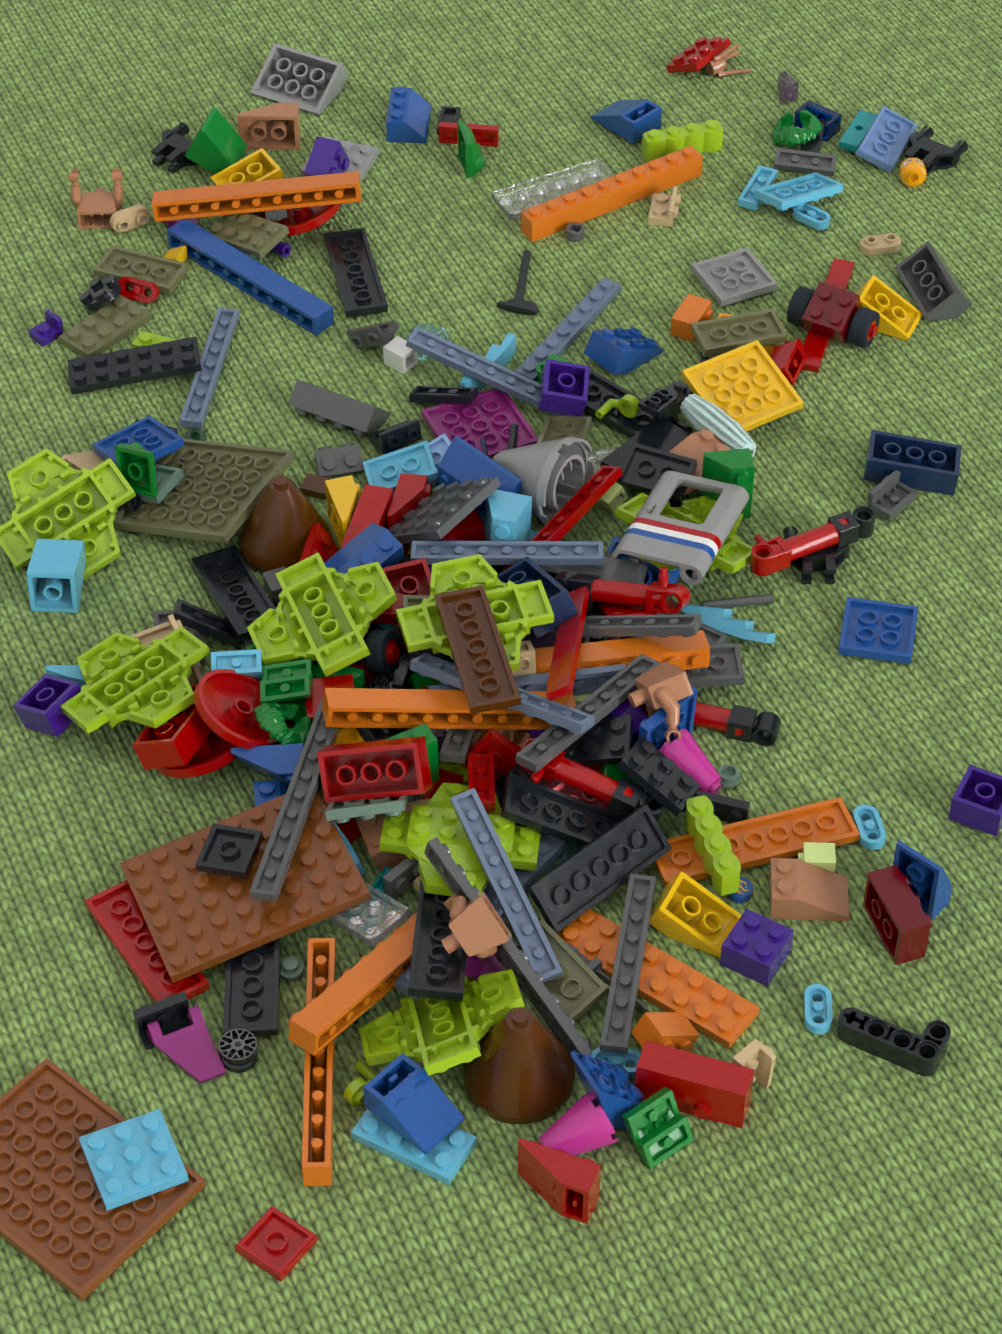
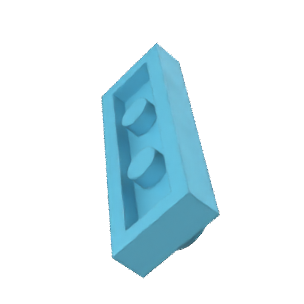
(761, 178)

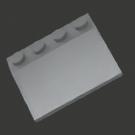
(300, 78)

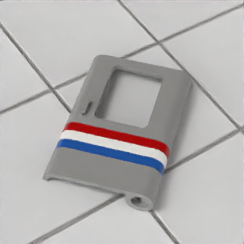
(680, 541)

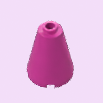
(693, 761)
(580, 1129)

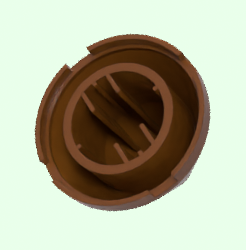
(278, 526)
(520, 1070)

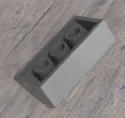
(933, 284)
(338, 408)
(612, 569)

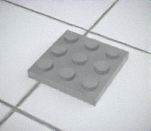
(360, 157)
(734, 277)

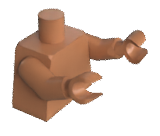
(96, 207)
(663, 689)
(474, 926)

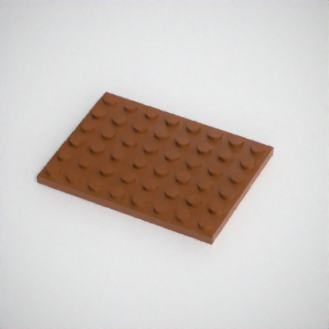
(211, 917)
(49, 1192)

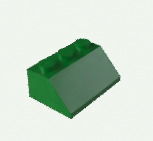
(733, 468)

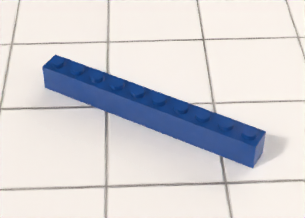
(252, 277)

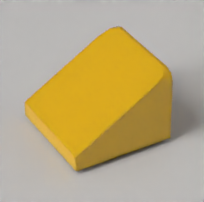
(178, 254)

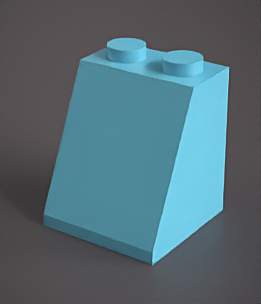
(508, 516)
(56, 575)

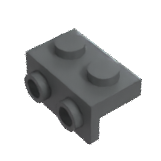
(373, 334)
(339, 461)
(890, 496)

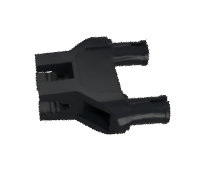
(173, 148)
(933, 154)
(820, 561)

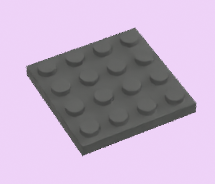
(443, 510)

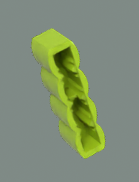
(703, 137)
(712, 845)

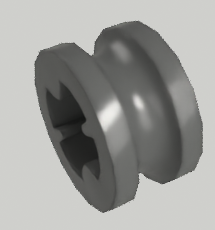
(575, 232)

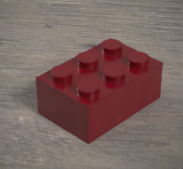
(897, 914)

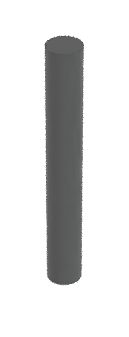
(740, 601)

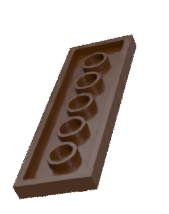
(477, 650)

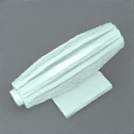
(707, 415)

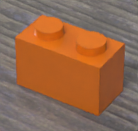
(691, 310)
(666, 1029)

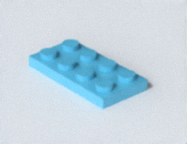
(798, 191)
(440, 1162)

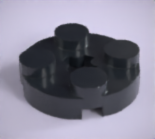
(100, 292)

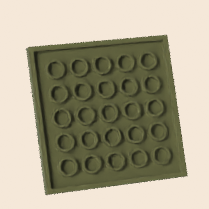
(213, 496)

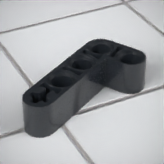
(893, 1043)

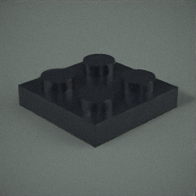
(229, 851)

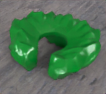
(788, 135)
(273, 718)

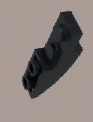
(666, 402)

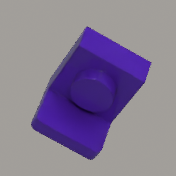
(47, 330)

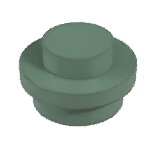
(729, 775)
(291, 968)

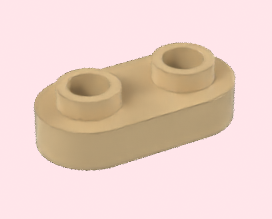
(130, 218)
(880, 244)

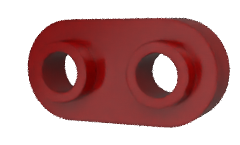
(139, 289)

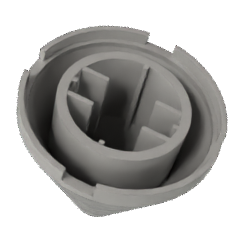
(549, 472)

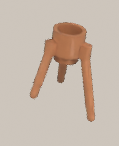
(718, 63)

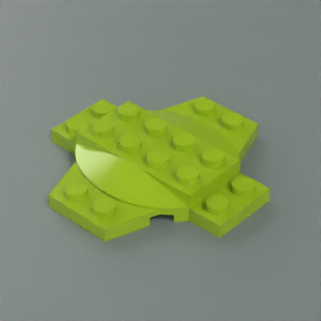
(64, 505)
(733, 553)
(513, 607)
(322, 614)
(135, 680)
(412, 831)
(442, 1030)

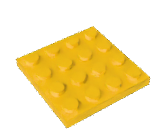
(744, 386)

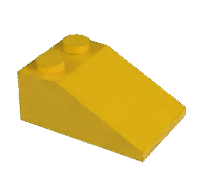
(254, 167)
(896, 314)
(341, 502)
(693, 915)

